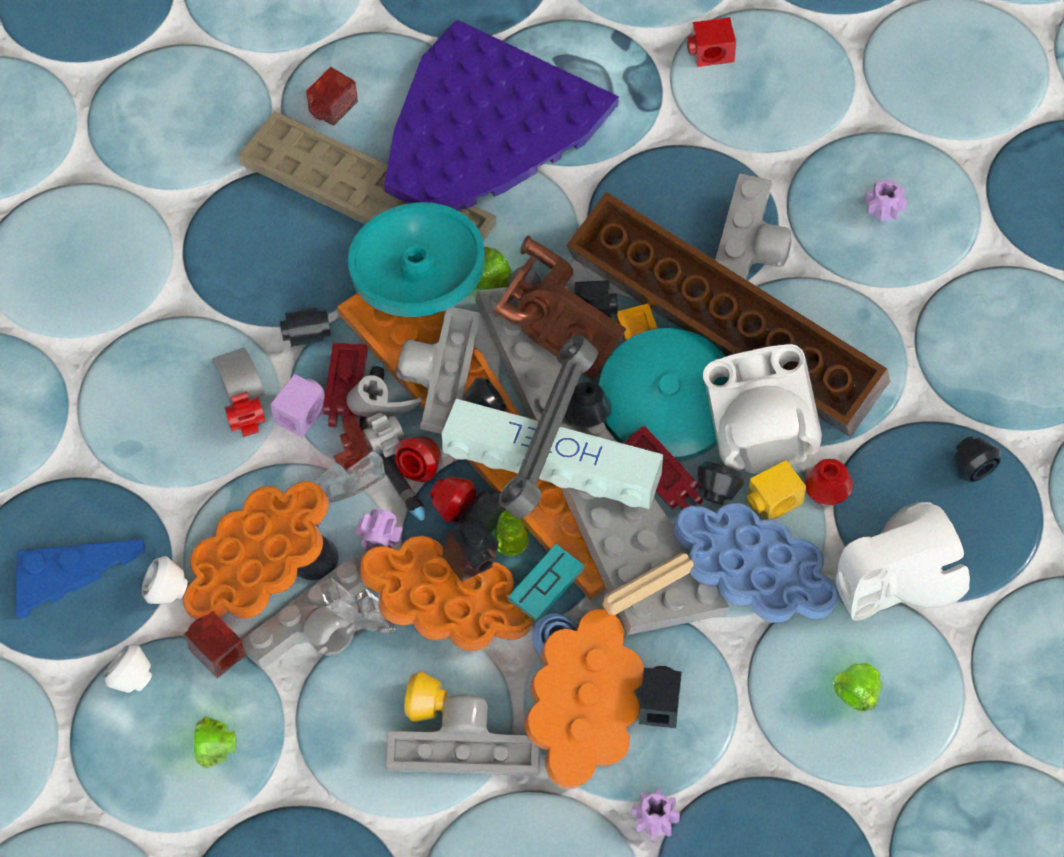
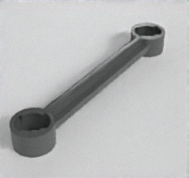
(520, 493)

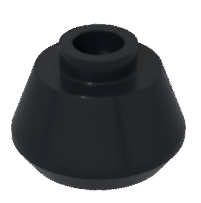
(485, 394)
(588, 406)
(976, 458)
(719, 482)
(324, 563)

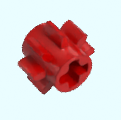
(244, 414)

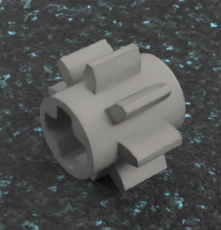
(383, 434)

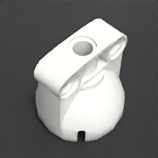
(763, 409)
(903, 564)

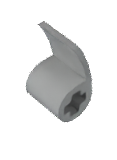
(239, 374)
(371, 397)

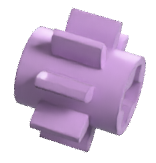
(885, 200)
(378, 529)
(657, 804)

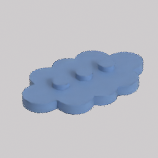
(756, 562)

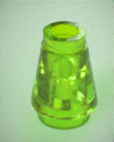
(511, 535)

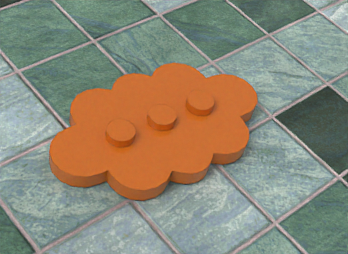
(256, 551)
(426, 592)
(584, 698)

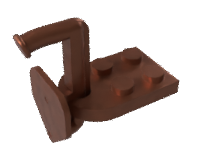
(553, 313)

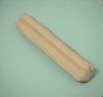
(647, 583)

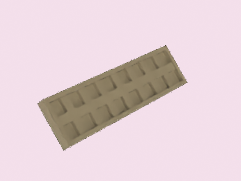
(329, 171)

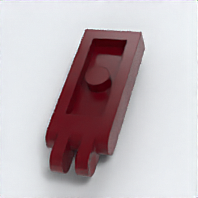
(345, 371)
(675, 481)

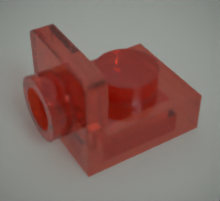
(353, 444)

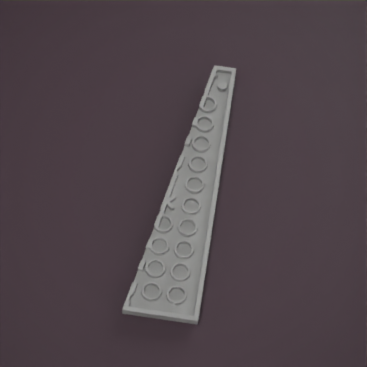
(619, 537)

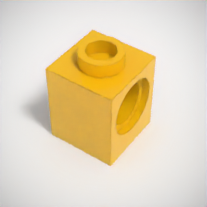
(776, 491)

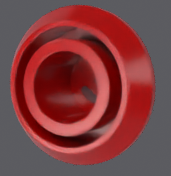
(418, 458)
(828, 482)
(452, 497)

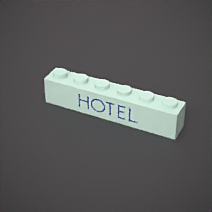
(574, 460)

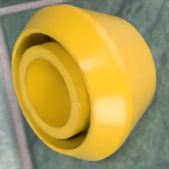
(423, 697)

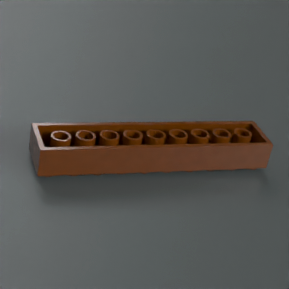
(723, 306)

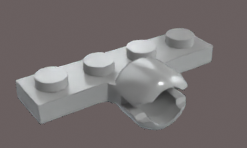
(746, 235)
(441, 365)
(306, 621)
(462, 745)

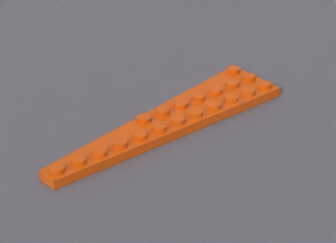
(551, 519)

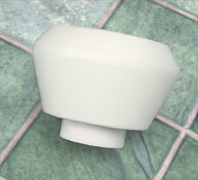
(163, 582)
(128, 670)

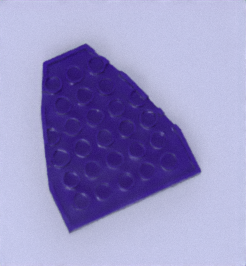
(486, 120)

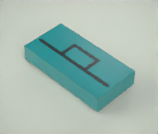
(546, 583)

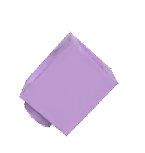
(298, 405)

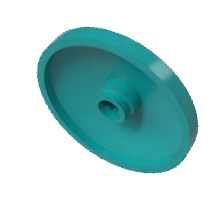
(416, 259)
(660, 384)

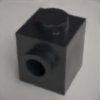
(598, 295)
(470, 549)
(660, 697)

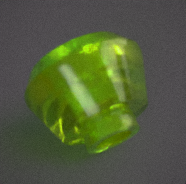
(495, 271)
(859, 686)
(213, 742)

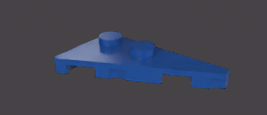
(54, 571)

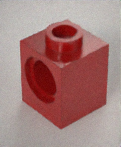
(712, 42)

